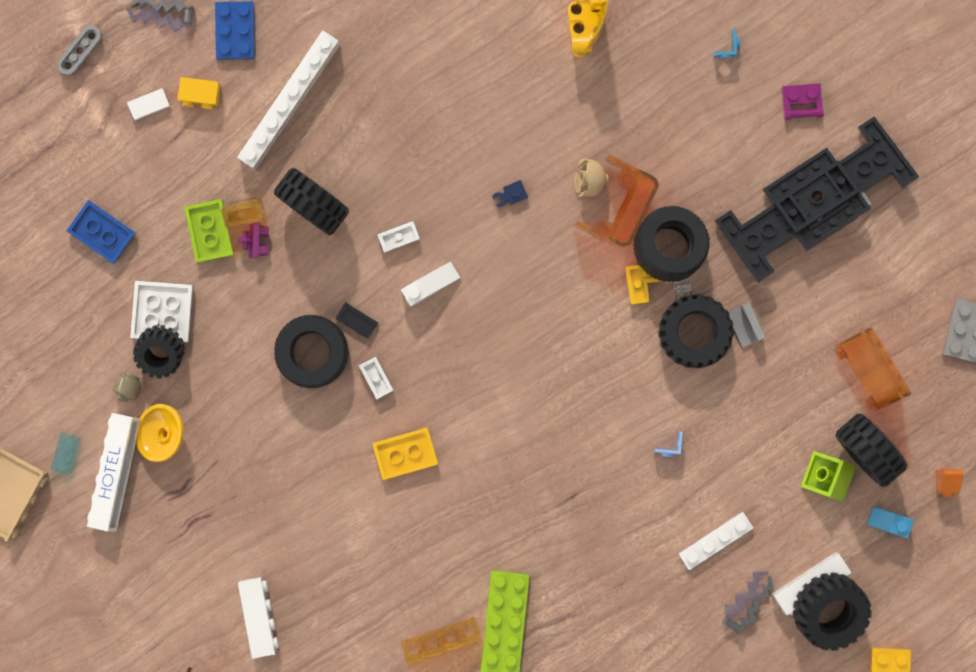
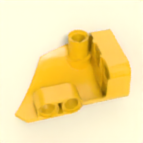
(591, 23)

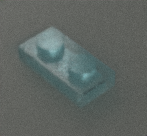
(65, 453)

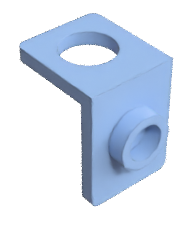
(669, 453)

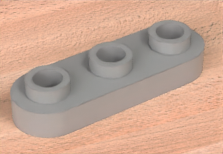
(82, 41)

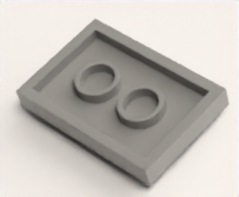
(961, 333)

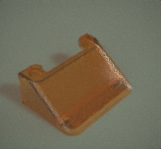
(873, 368)

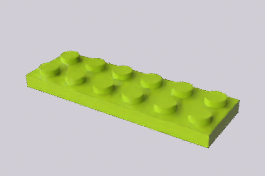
(505, 622)

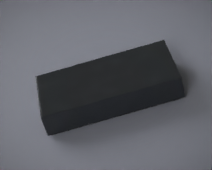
(356, 320)

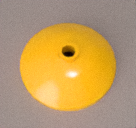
(152, 434)

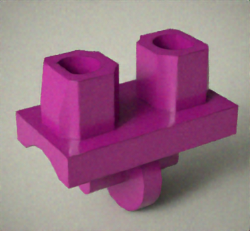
(252, 237)

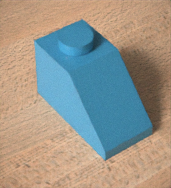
(890, 522)

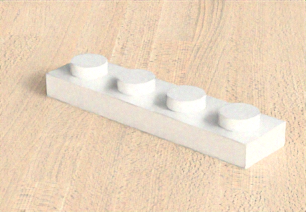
(715, 540)

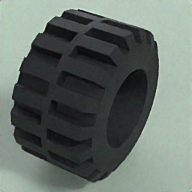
(156, 365)

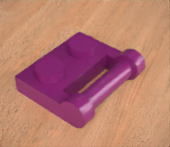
(802, 95)

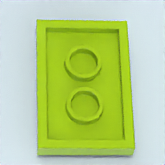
(208, 231)

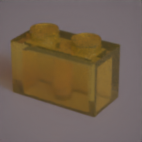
(243, 211)

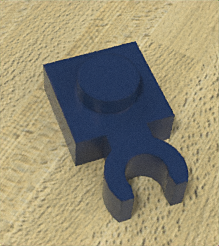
(513, 192)

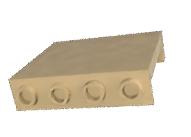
(18, 491)

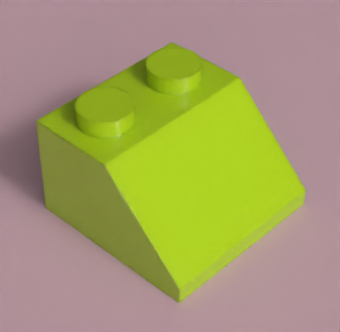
(828, 476)

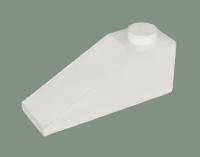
(430, 284)

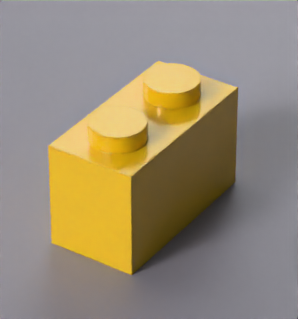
(199, 92)

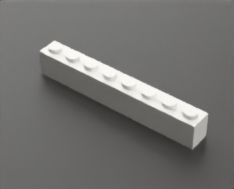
(289, 100)

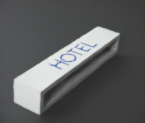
(113, 472)

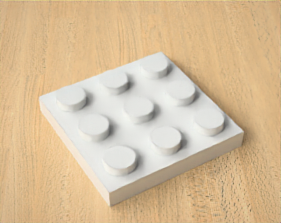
(161, 305)

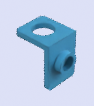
(735, 45)

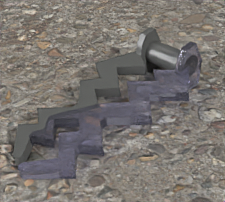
(751, 595)

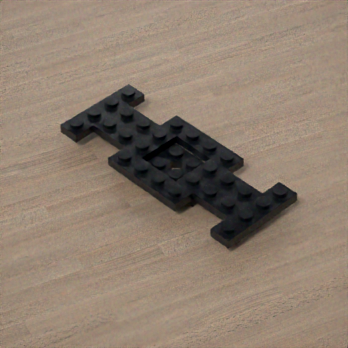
(795, 211)

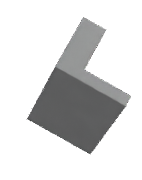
(746, 325)

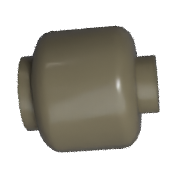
(127, 387)

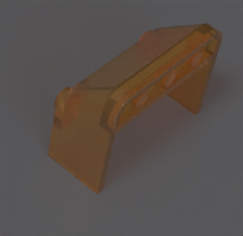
(640, 194)

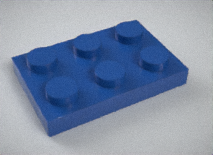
(234, 30)
(101, 232)

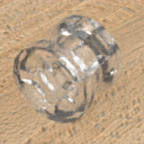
(682, 288)

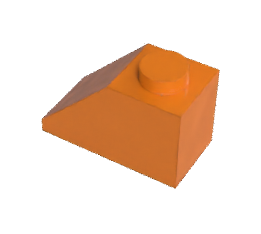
(949, 481)

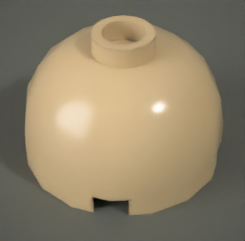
(590, 179)

